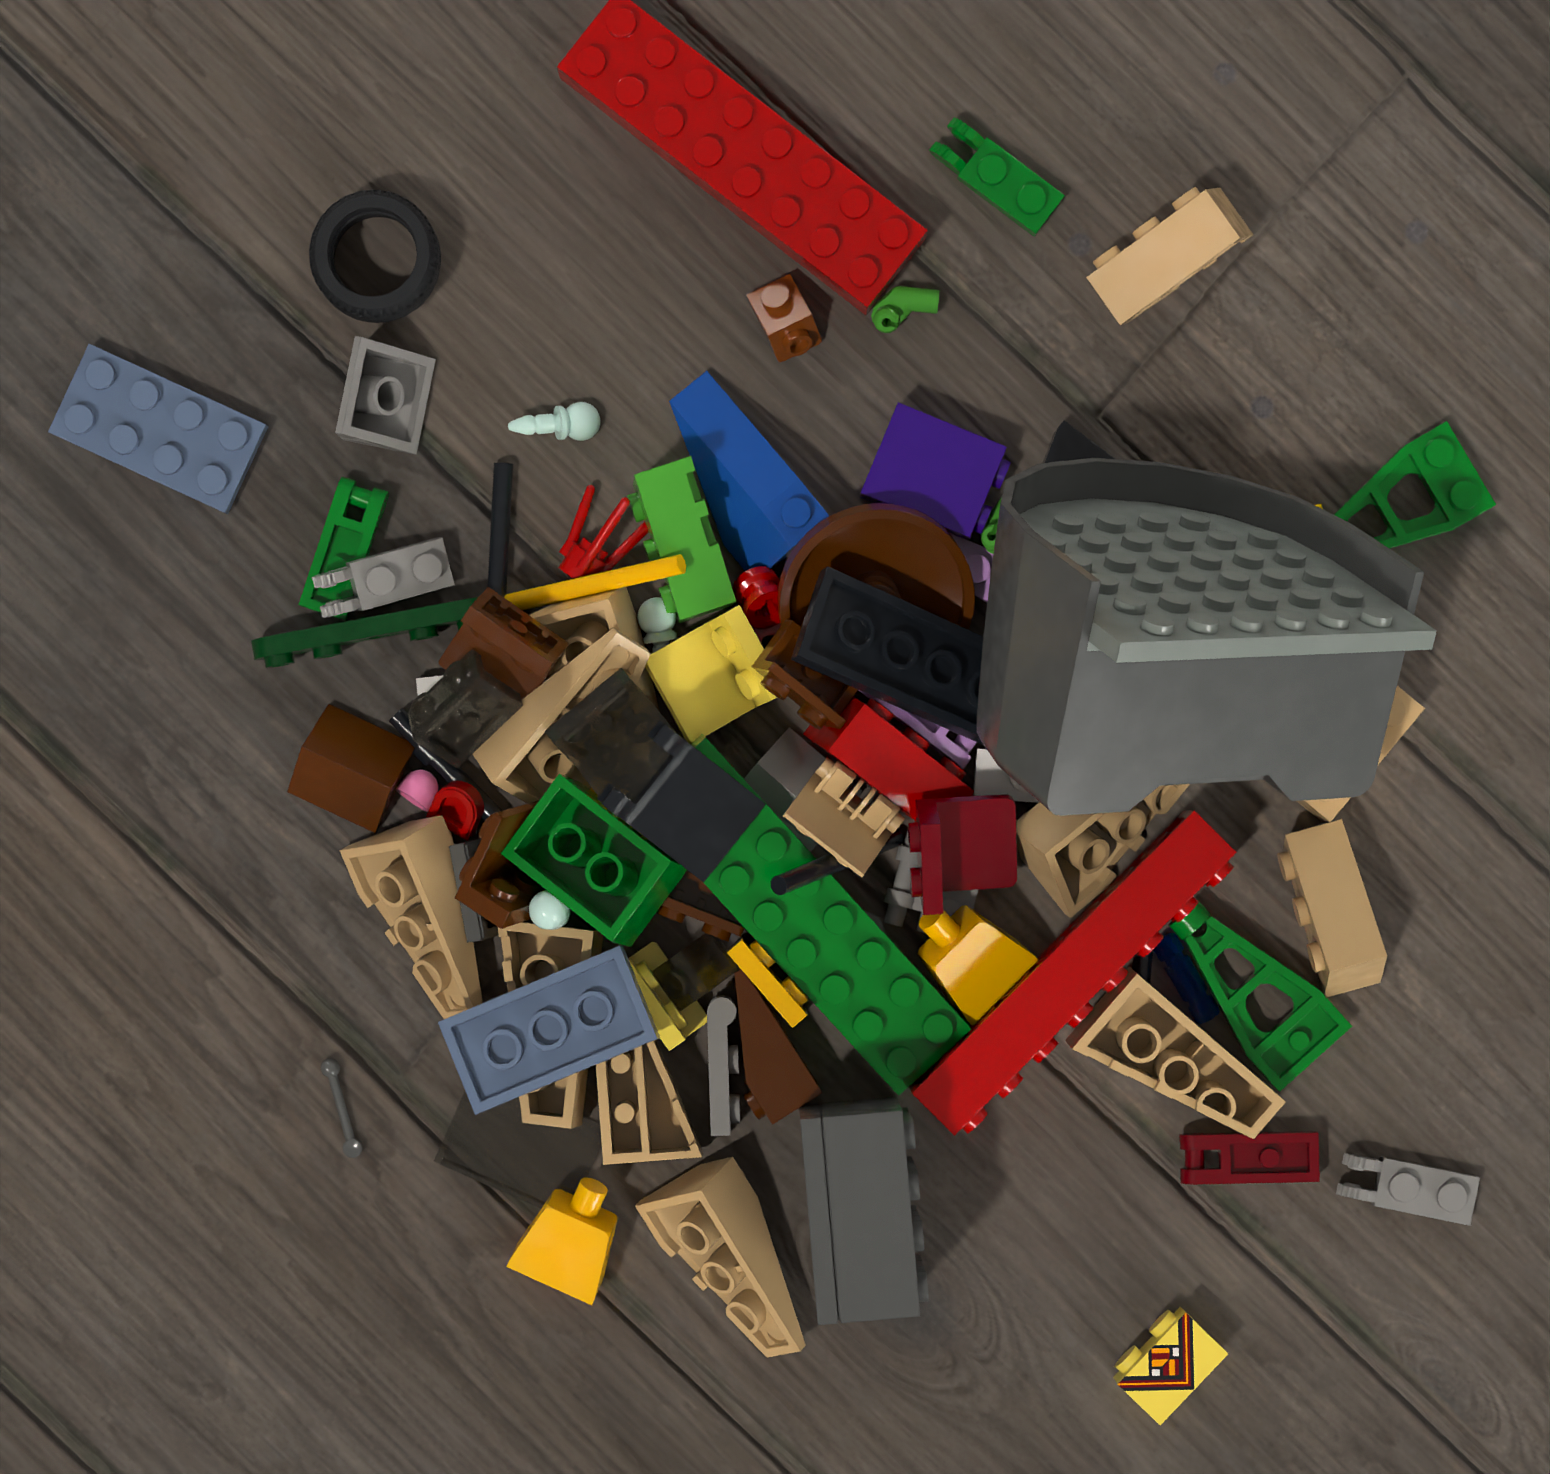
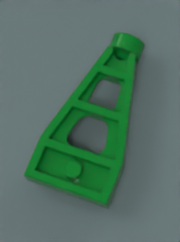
(1445, 474)
(1298, 1037)

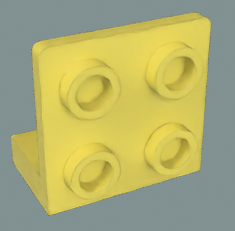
(710, 675)

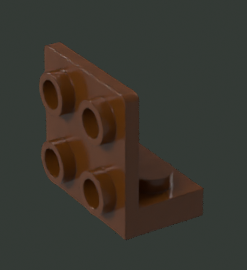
(509, 642)
(491, 881)

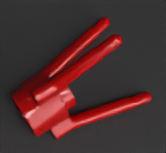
(589, 556)

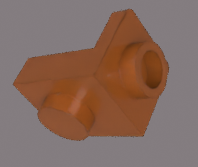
(785, 318)

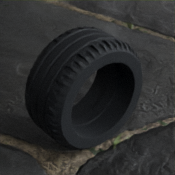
(338, 220)

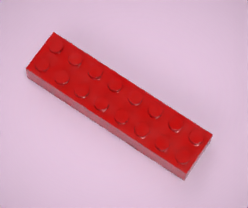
(742, 153)
(1073, 969)

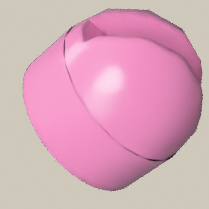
(419, 788)

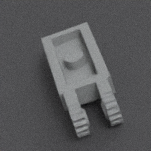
(389, 577)
(1414, 1188)

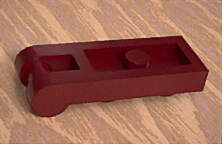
(1243, 1160)

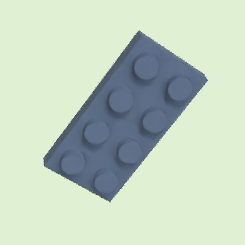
(158, 428)
(549, 1029)

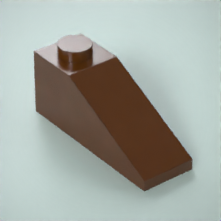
(772, 1065)

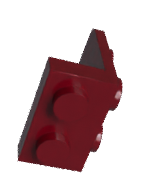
(962, 847)

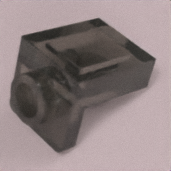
(695, 970)

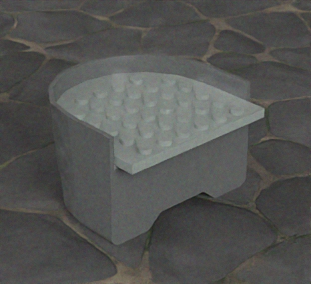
(1186, 636)

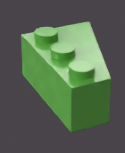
(680, 525)

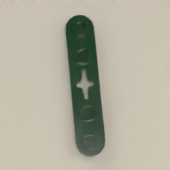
(328, 639)

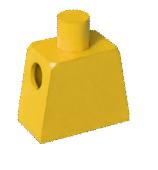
(972, 960)
(569, 1241)

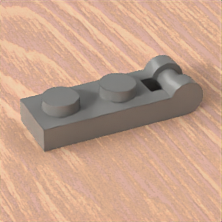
(722, 1061)

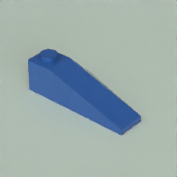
(748, 486)

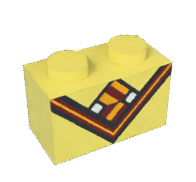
(1168, 1364)

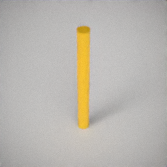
(598, 582)

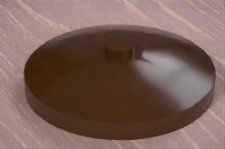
(886, 549)

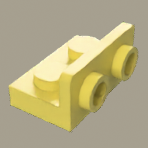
(670, 1022)

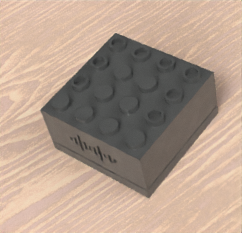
(862, 1210)

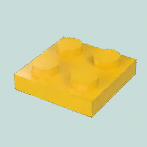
(784, 994)

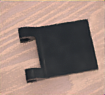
(687, 806)

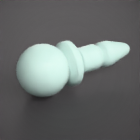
(577, 421)
(656, 623)
(548, 911)

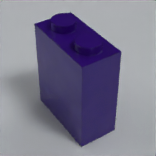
(936, 471)

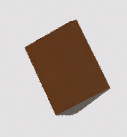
(350, 768)

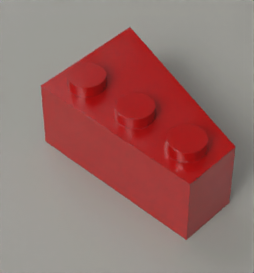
(889, 759)

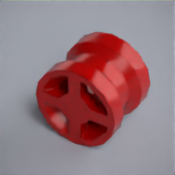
(757, 595)

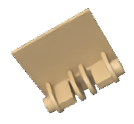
(841, 819)

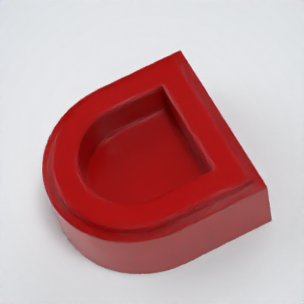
(460, 807)

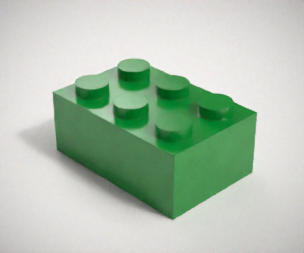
(593, 861)

